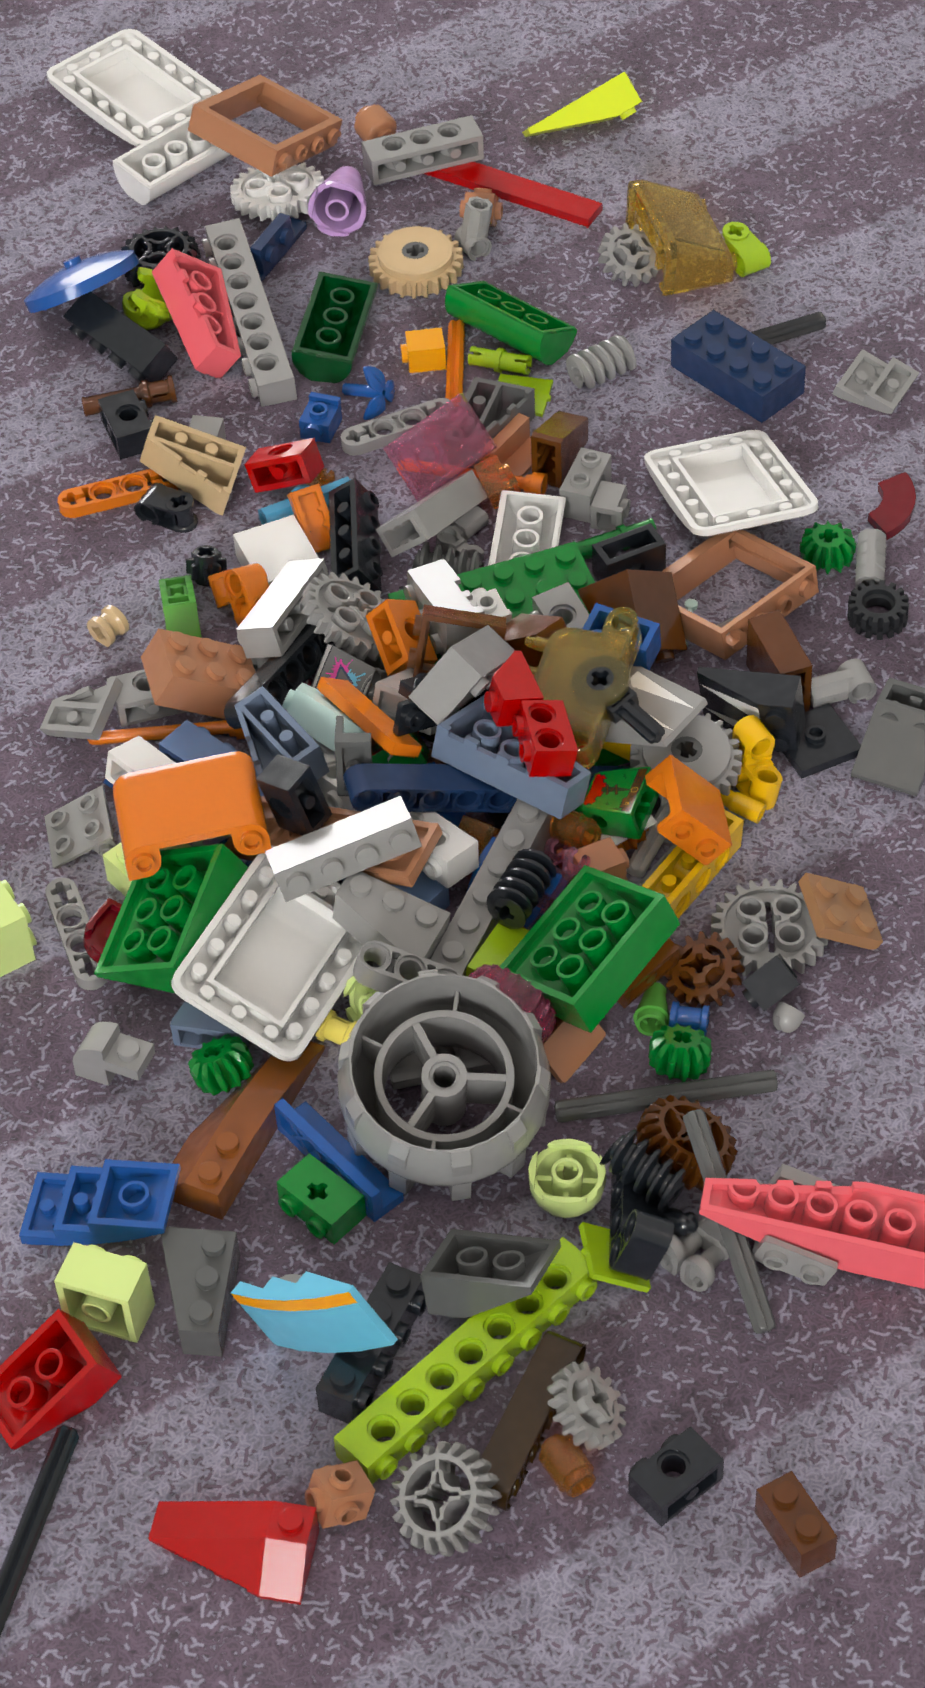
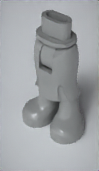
(697, 1270)

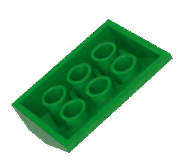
(168, 915)
(592, 944)

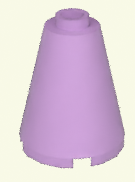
(339, 203)

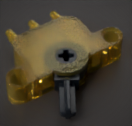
(594, 680)

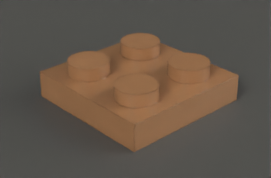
(840, 911)

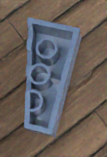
(492, 755)

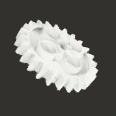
(282, 193)

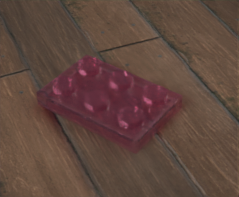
(440, 447)

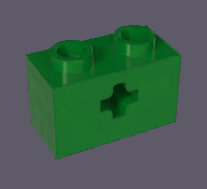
(320, 1199)

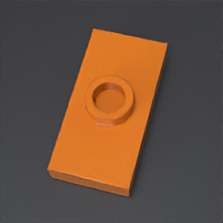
(312, 515)

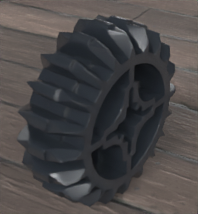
(153, 246)

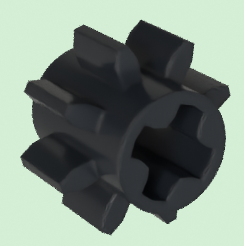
(205, 562)

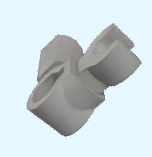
(463, 530)

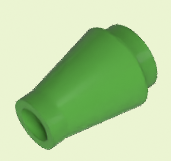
(652, 1010)

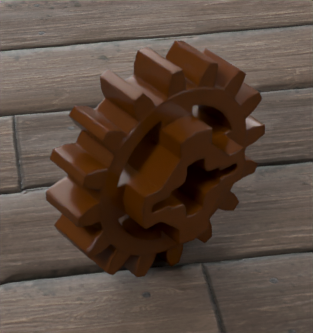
(706, 971)

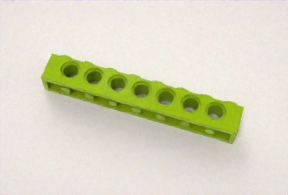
(466, 1382)

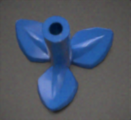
(375, 389)

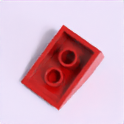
(52, 1379)

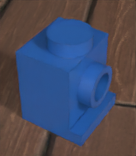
(321, 417)

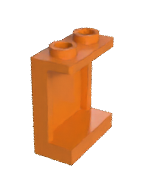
(696, 808)

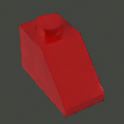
(510, 686)

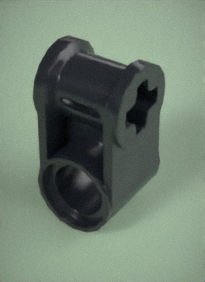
(167, 508)

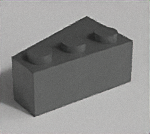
(499, 403)
(201, 1277)

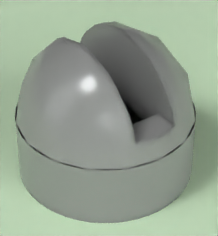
(787, 1018)

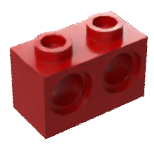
(545, 738)

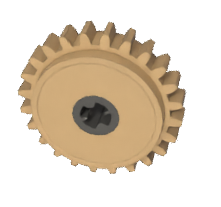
(415, 261)

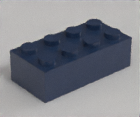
(738, 366)

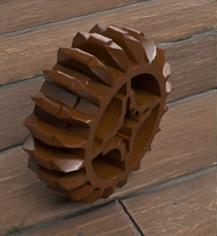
(666, 1130)

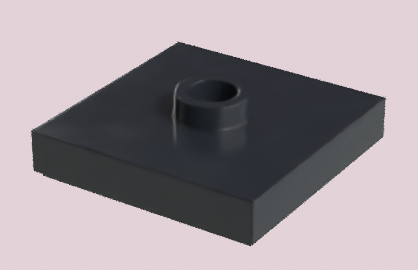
(823, 743)

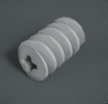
(601, 361)

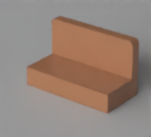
(515, 445)
(569, 1048)

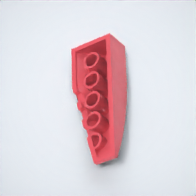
(859, 1226)

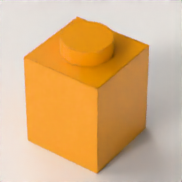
(424, 350)

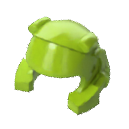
(146, 305)

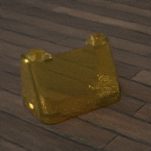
(681, 235)

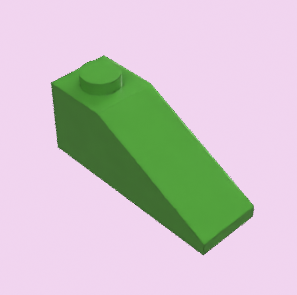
(180, 605)

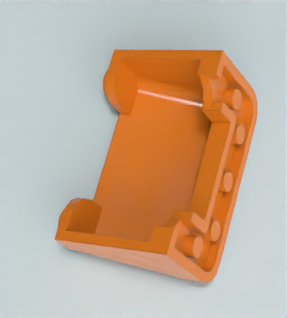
(189, 805)

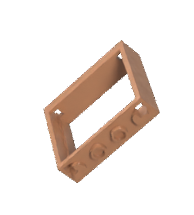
(213, 123)
(718, 551)

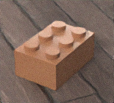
(194, 672)

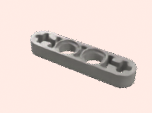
(394, 422)
(72, 934)

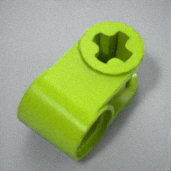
(748, 249)

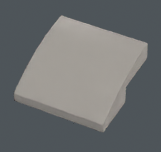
(875, 383)

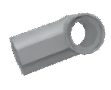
(474, 231)
(849, 682)

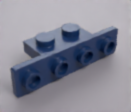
(276, 242)

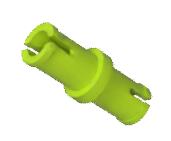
(500, 360)

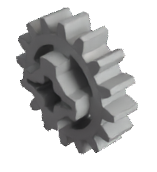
(628, 255)
(586, 1406)

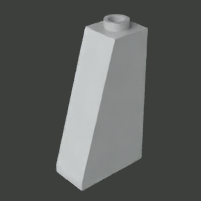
(432, 513)

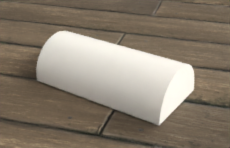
(165, 162)
(526, 524)

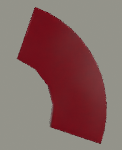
(896, 505)

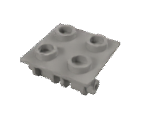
(80, 828)

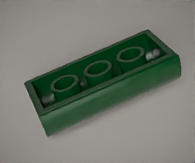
(332, 327)

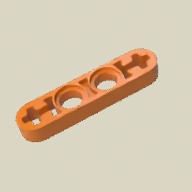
(115, 486)

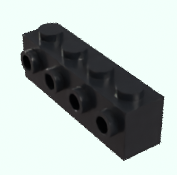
(120, 338)
(354, 534)
(353, 1376)

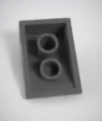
(483, 1271)

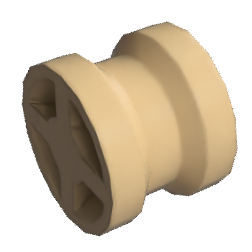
(108, 625)

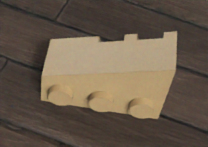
(193, 461)

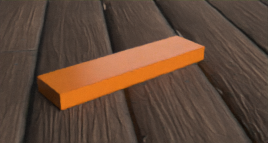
(368, 717)

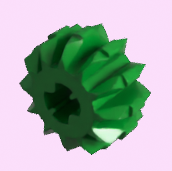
(828, 546)
(680, 1052)
(221, 1064)

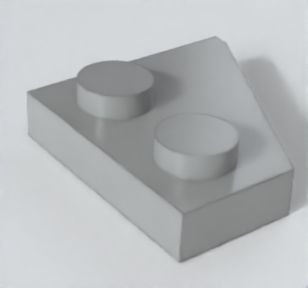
(82, 713)

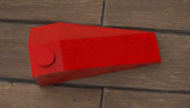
(247, 1542)

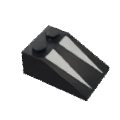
(769, 696)

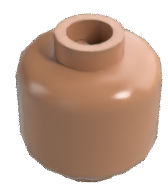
(374, 122)

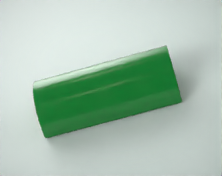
(510, 320)

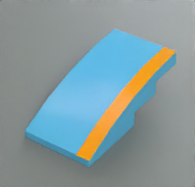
(314, 1315)

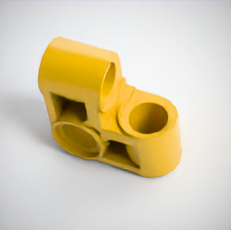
(758, 774)

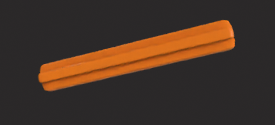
(455, 358)

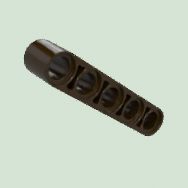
(528, 1415)

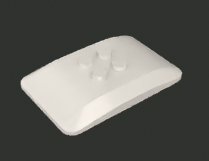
(131, 86)
(729, 483)
(270, 963)

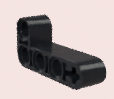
(636, 1232)

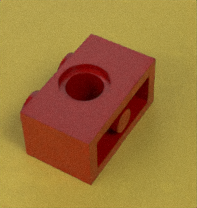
(284, 465)

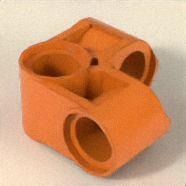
(240, 588)

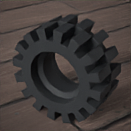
(878, 623)

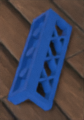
(316, 1136)

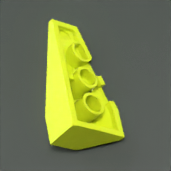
(602, 104)

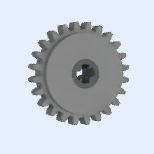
(702, 748)

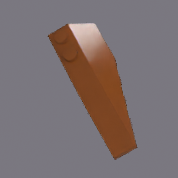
(235, 1134)

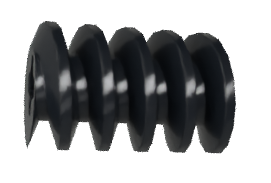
(520, 888)
(644, 1170)

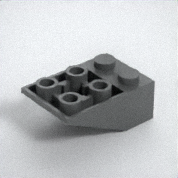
(895, 740)

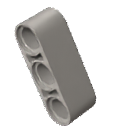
(392, 964)

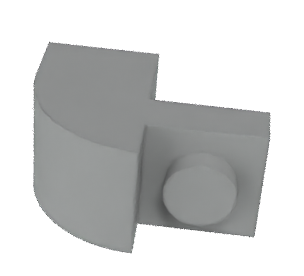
(111, 1053)

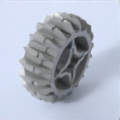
(440, 1466)

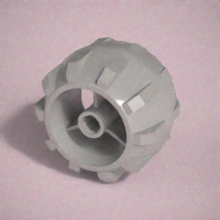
(449, 1013)

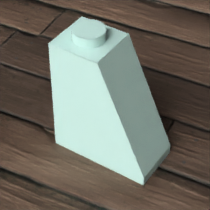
(317, 714)

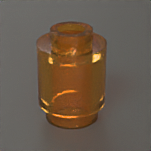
(575, 830)
(567, 1465)

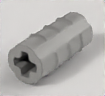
(870, 557)

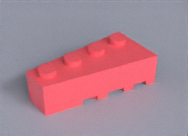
(200, 311)

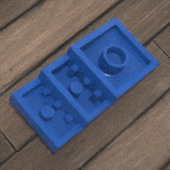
(100, 1203)

